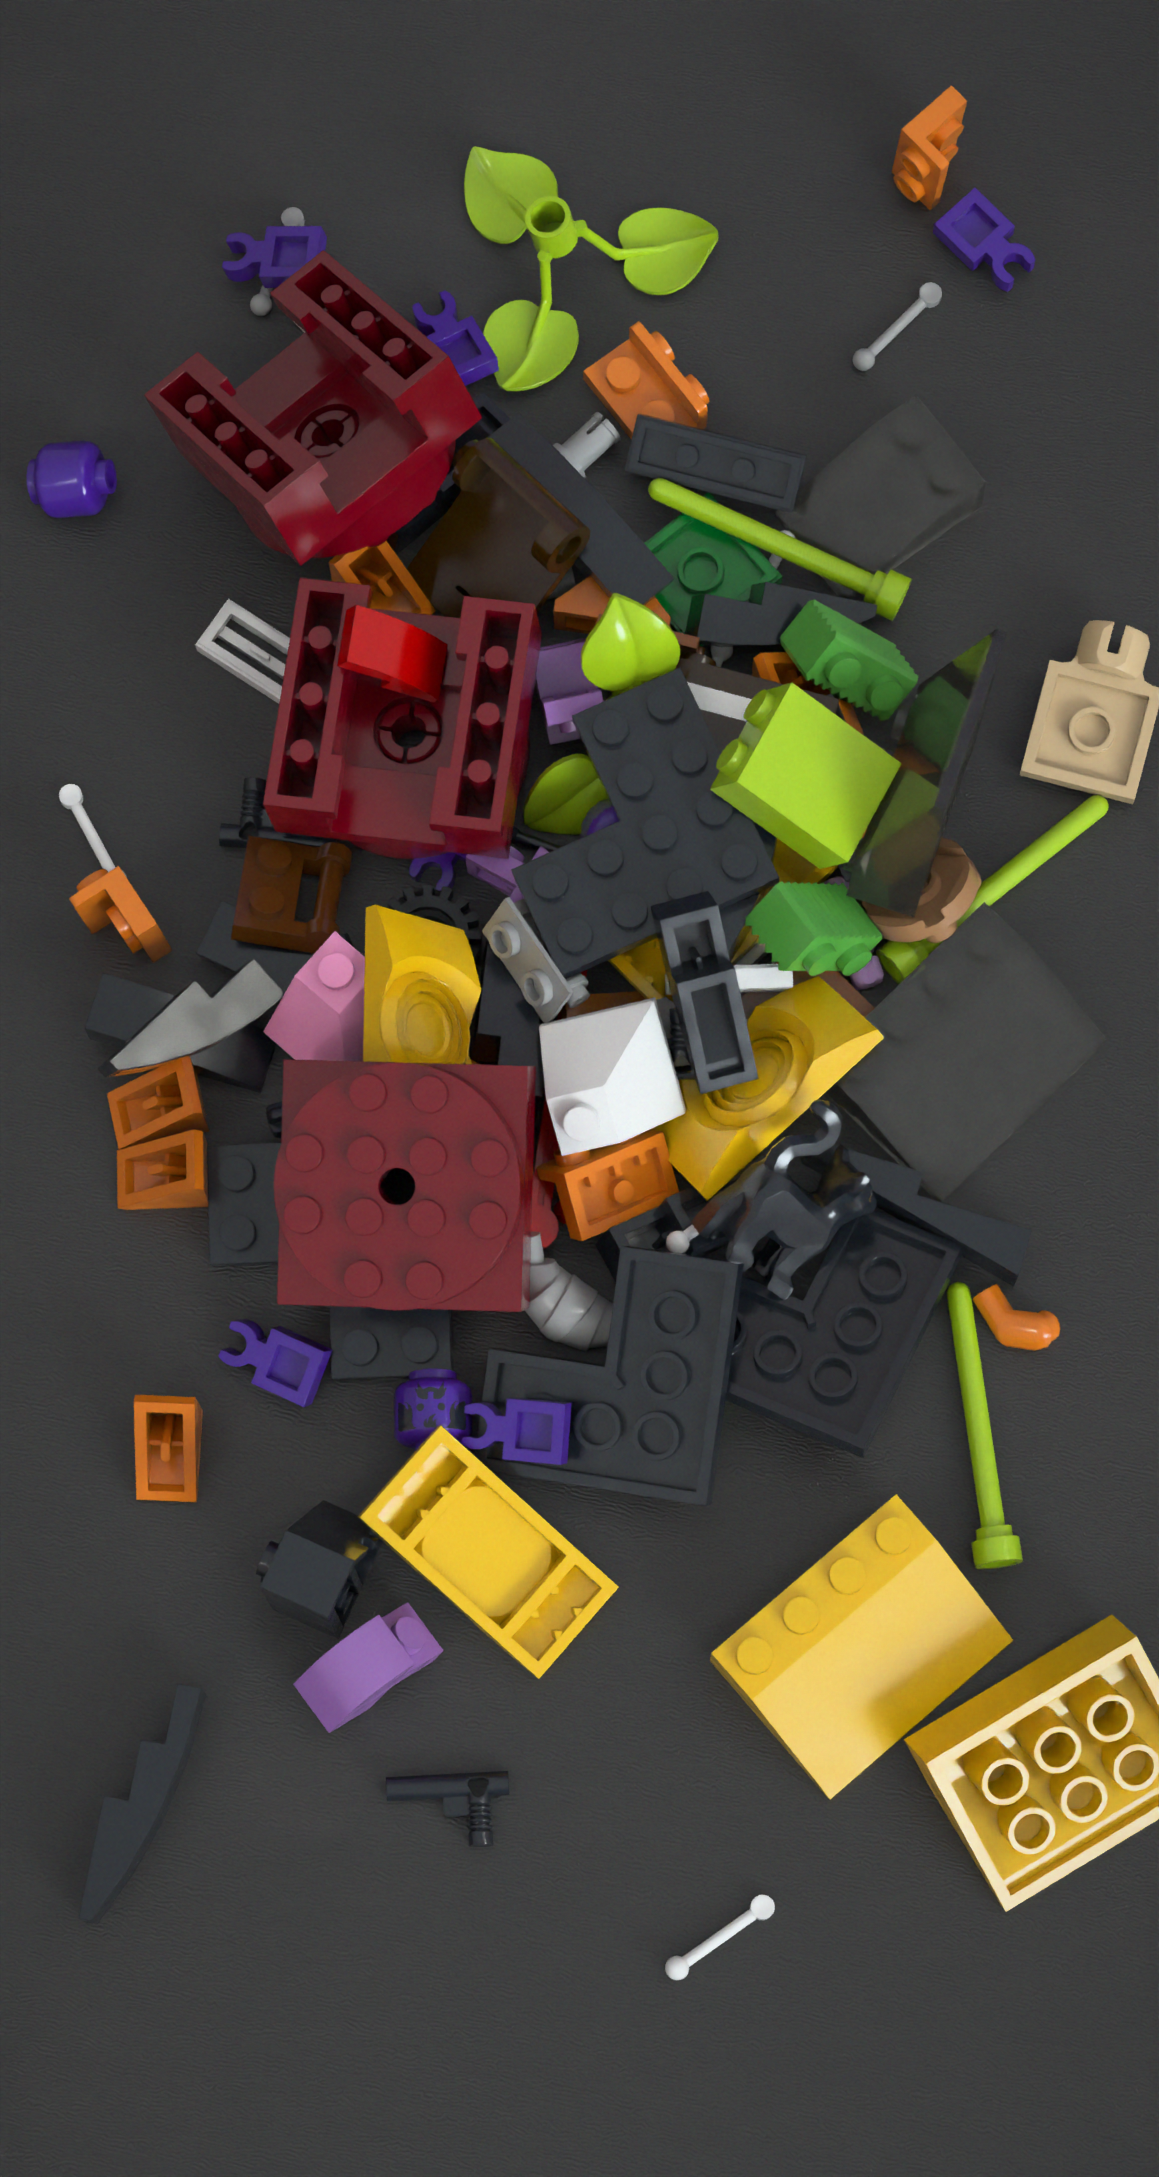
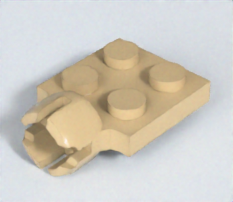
(1095, 717)

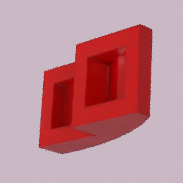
(392, 651)

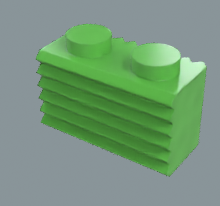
(848, 660)
(814, 928)

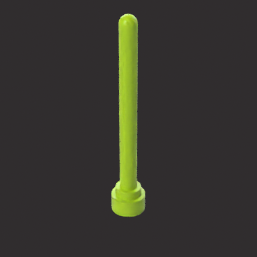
(880, 589)
(904, 957)
(995, 1541)

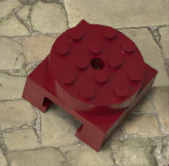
(333, 432)
(338, 732)
(471, 1155)

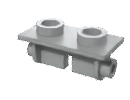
(522, 951)

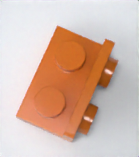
(928, 147)
(645, 381)
(111, 898)
(611, 1182)

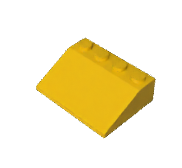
(861, 1647)
(1050, 1761)

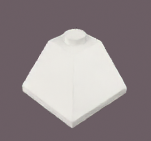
(608, 1076)

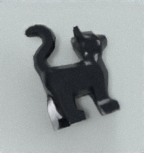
(775, 1206)

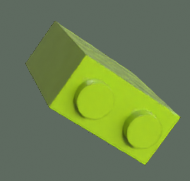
(804, 775)

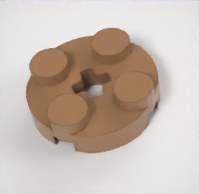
(945, 899)

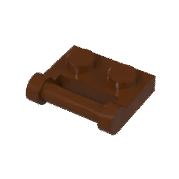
(271, 893)

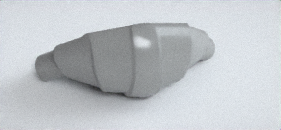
(565, 1305)

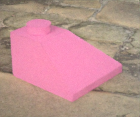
(323, 1006)

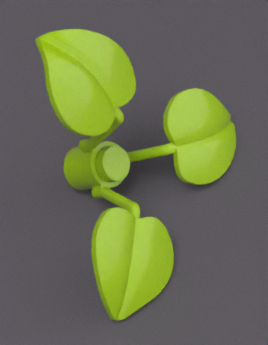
(520, 193)
(618, 655)

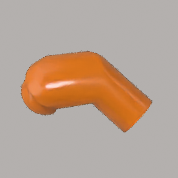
(1016, 1327)

